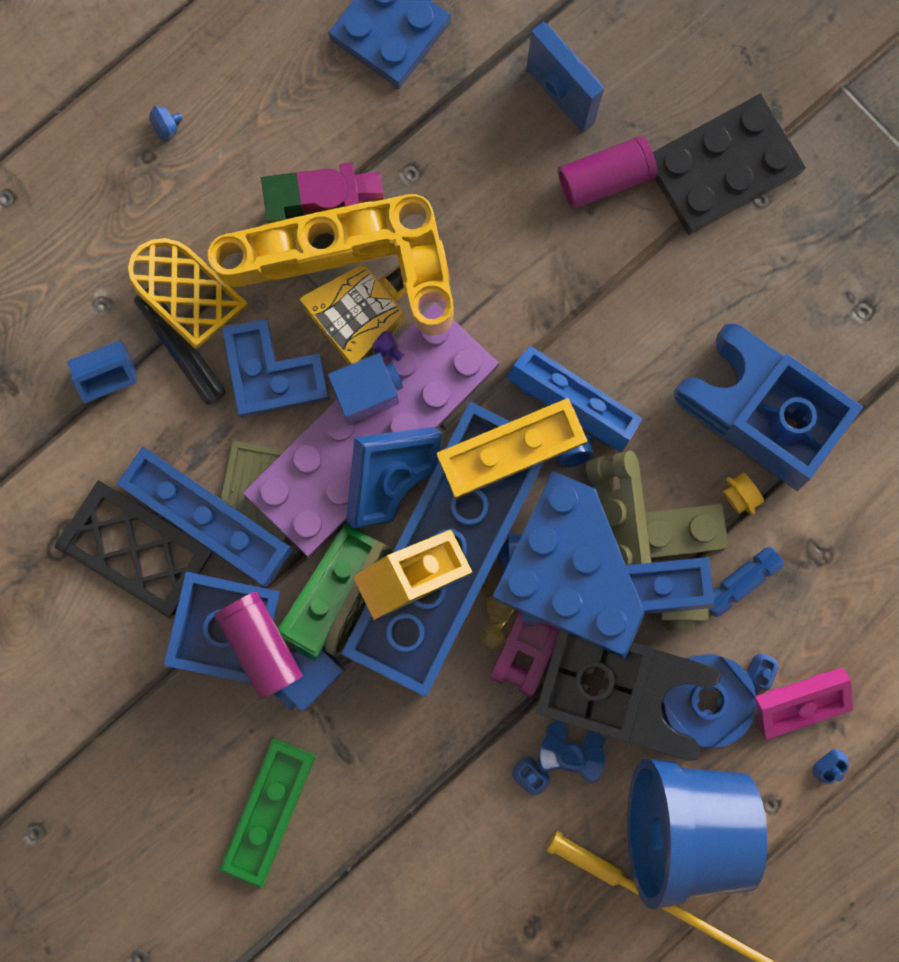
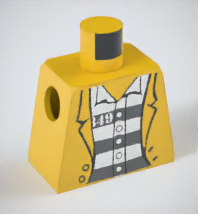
(357, 310)

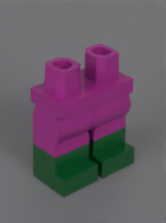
(317, 191)

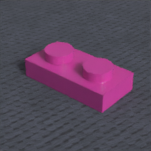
(804, 703)

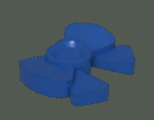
(584, 760)

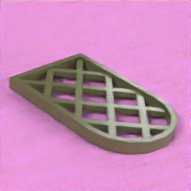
(352, 606)

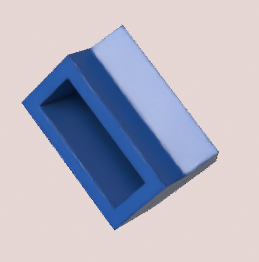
(102, 371)

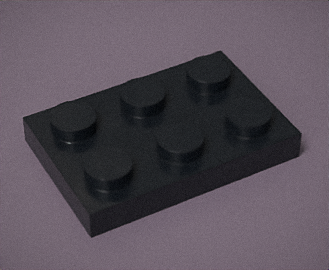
(726, 164)

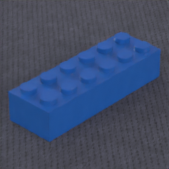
(417, 638)

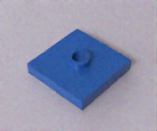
(564, 76)

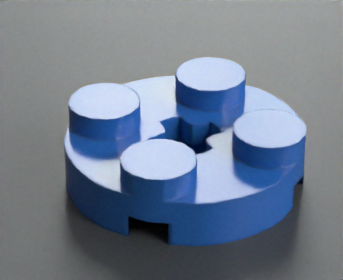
(734, 704)

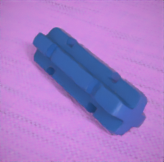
(745, 580)

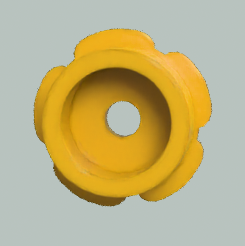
(743, 494)

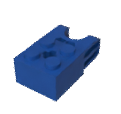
(765, 396)

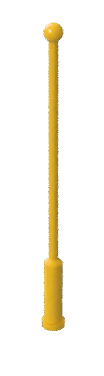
(613, 875)

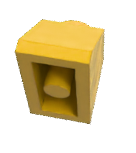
(411, 574)

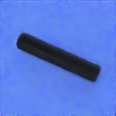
(184, 354)

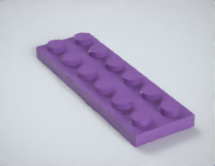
(310, 481)

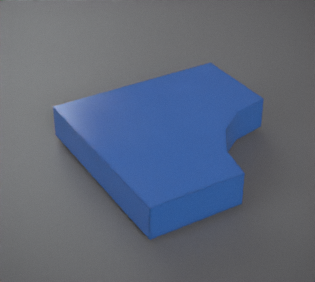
(386, 469)

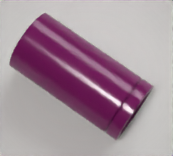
(607, 172)
(258, 645)

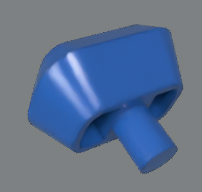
(163, 122)
(763, 671)
(831, 767)
(530, 776)

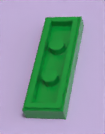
(315, 610)
(267, 813)

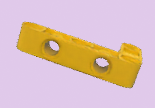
(361, 235)

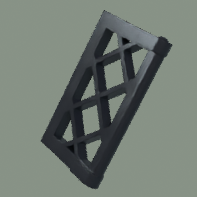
(131, 512)

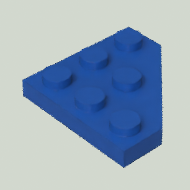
(573, 570)

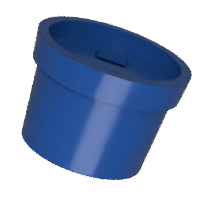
(693, 833)

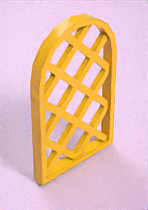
(195, 341)

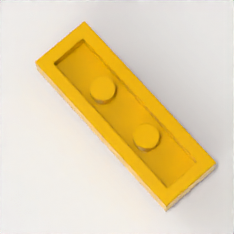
(511, 448)

